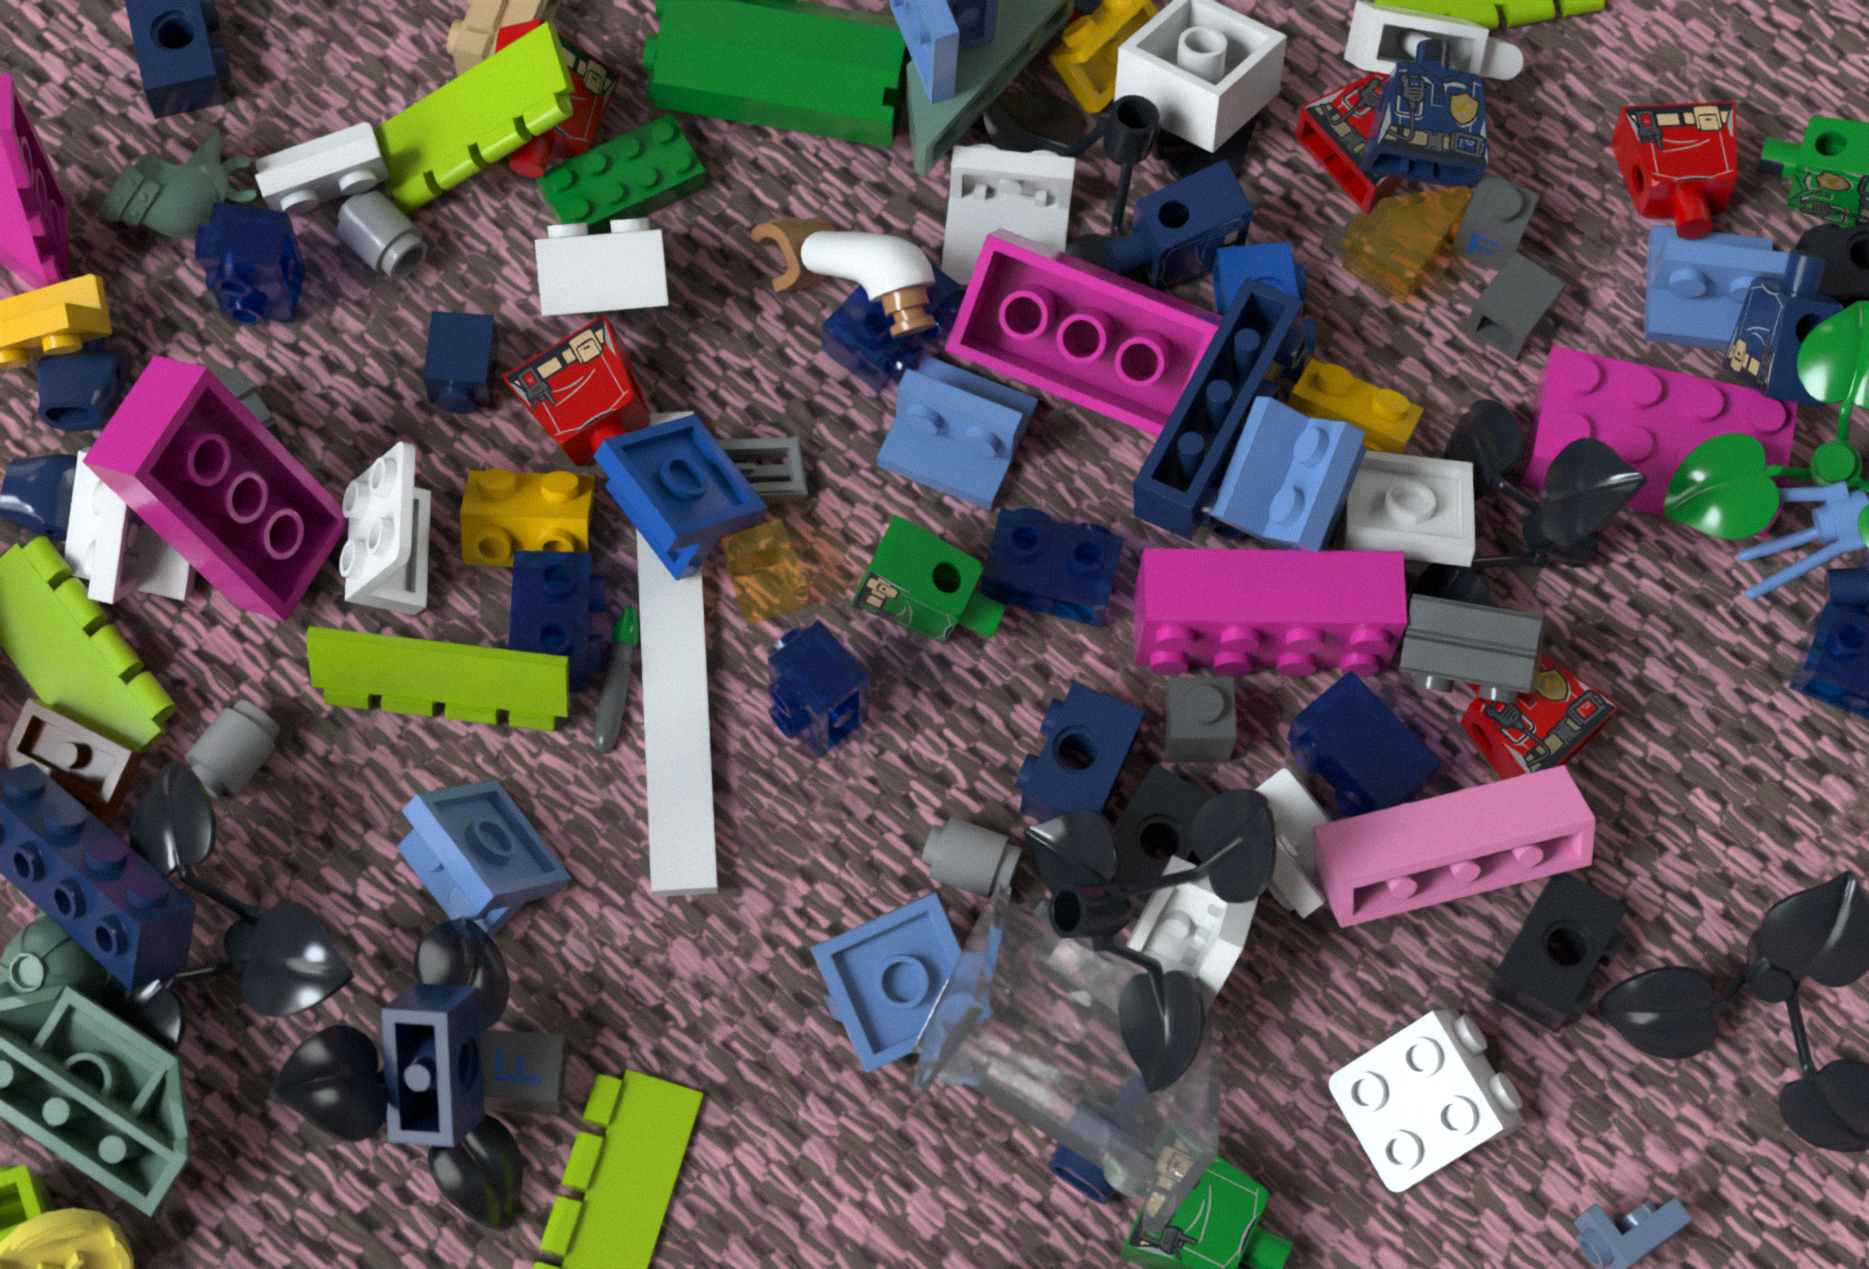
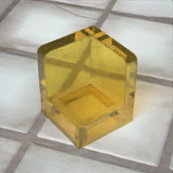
(764, 572)

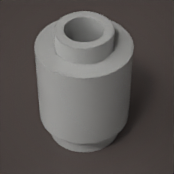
(381, 235)
(233, 748)
(970, 857)

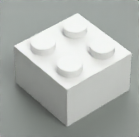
(1202, 69)
(601, 269)

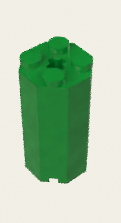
(780, 66)

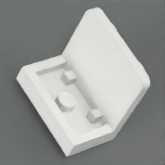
(1004, 191)
(387, 535)
(1426, 1098)

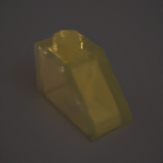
(1403, 239)

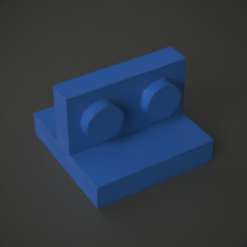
(678, 490)

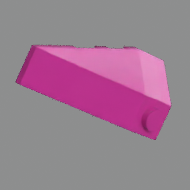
(31, 198)

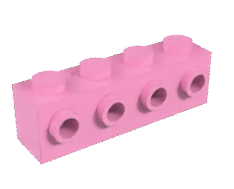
(1520, 825)

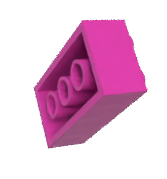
(1080, 331)
(1647, 418)
(218, 487)
(1268, 610)

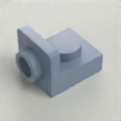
(1642, 1229)

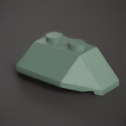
(980, 76)
(95, 1092)

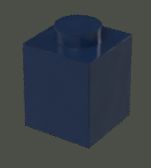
(461, 361)

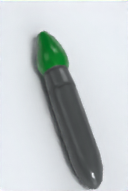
(616, 681)

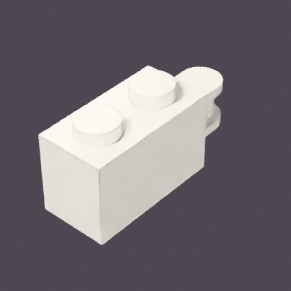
(1390, 34)

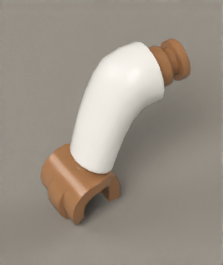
(883, 264)

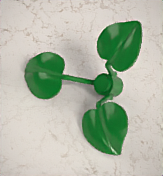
(1725, 480)

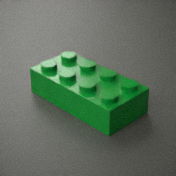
(624, 177)

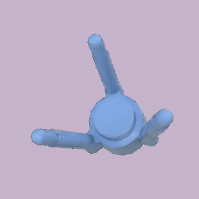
(1833, 523)

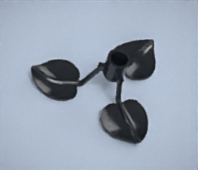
(1133, 129)
(1583, 489)
(1078, 857)
(1806, 933)
(282, 954)
(343, 1094)

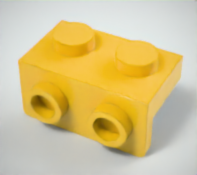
(1091, 47)
(52, 320)
(1336, 395)
(524, 513)

